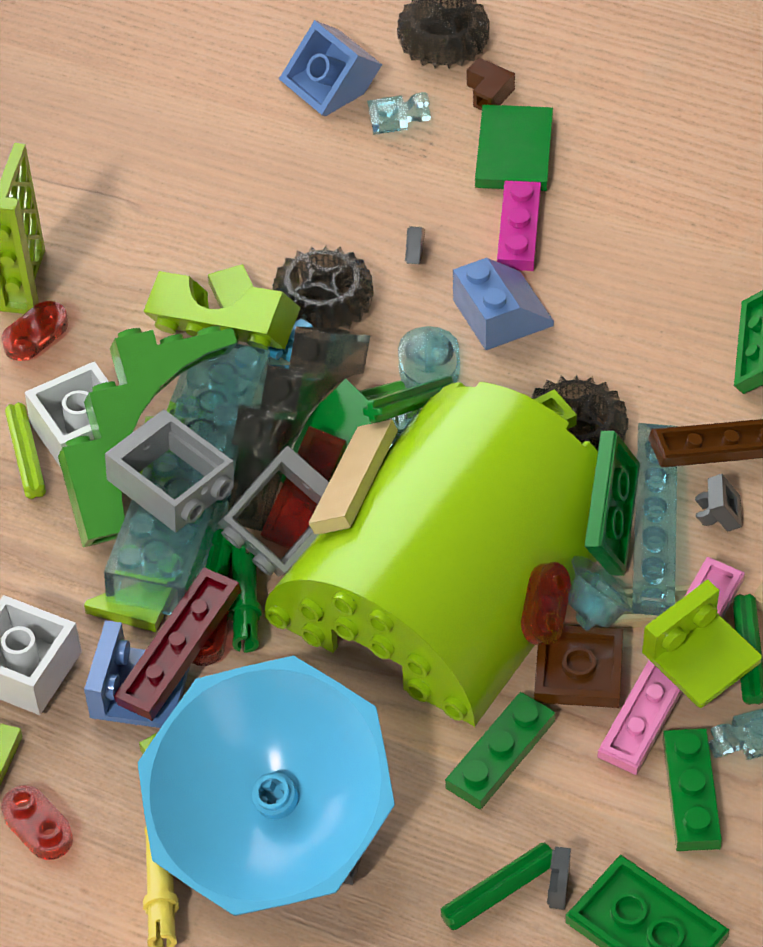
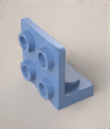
(107, 673)

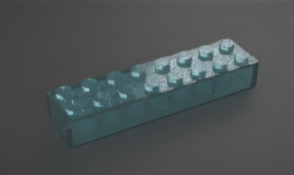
(150, 561)

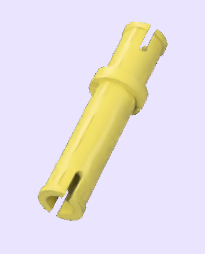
(159, 903)

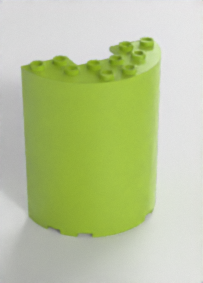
(448, 546)

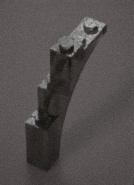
(289, 397)

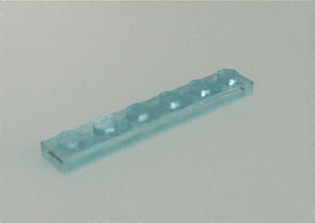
(653, 530)

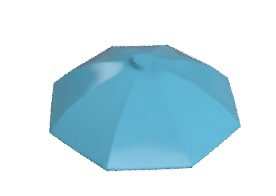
(265, 785)

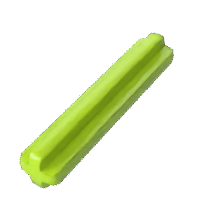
(25, 450)

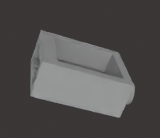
(149, 443)
(304, 478)

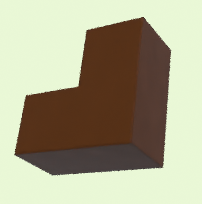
(490, 83)

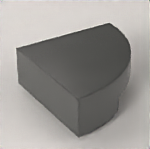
(414, 244)
(559, 877)

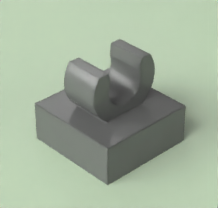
(722, 504)

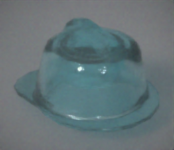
(428, 355)
(596, 595)

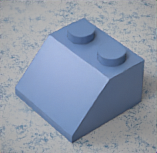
(329, 69)
(497, 303)

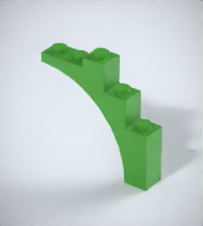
(114, 411)

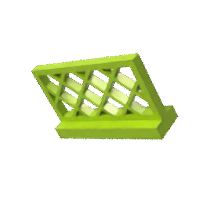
(20, 235)

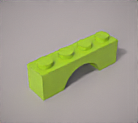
(258, 318)

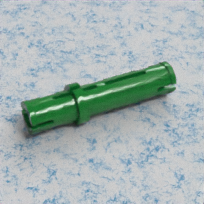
(245, 610)

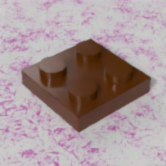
(580, 668)

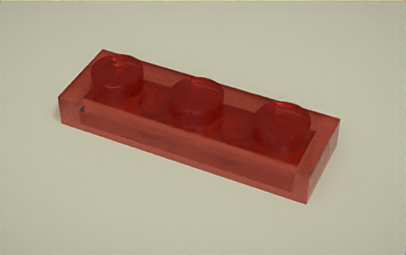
(293, 507)

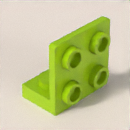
(698, 646)

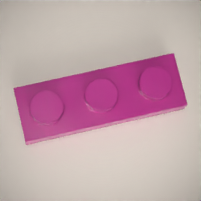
(519, 225)

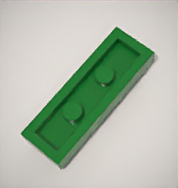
(750, 345)
(500, 750)
(691, 790)

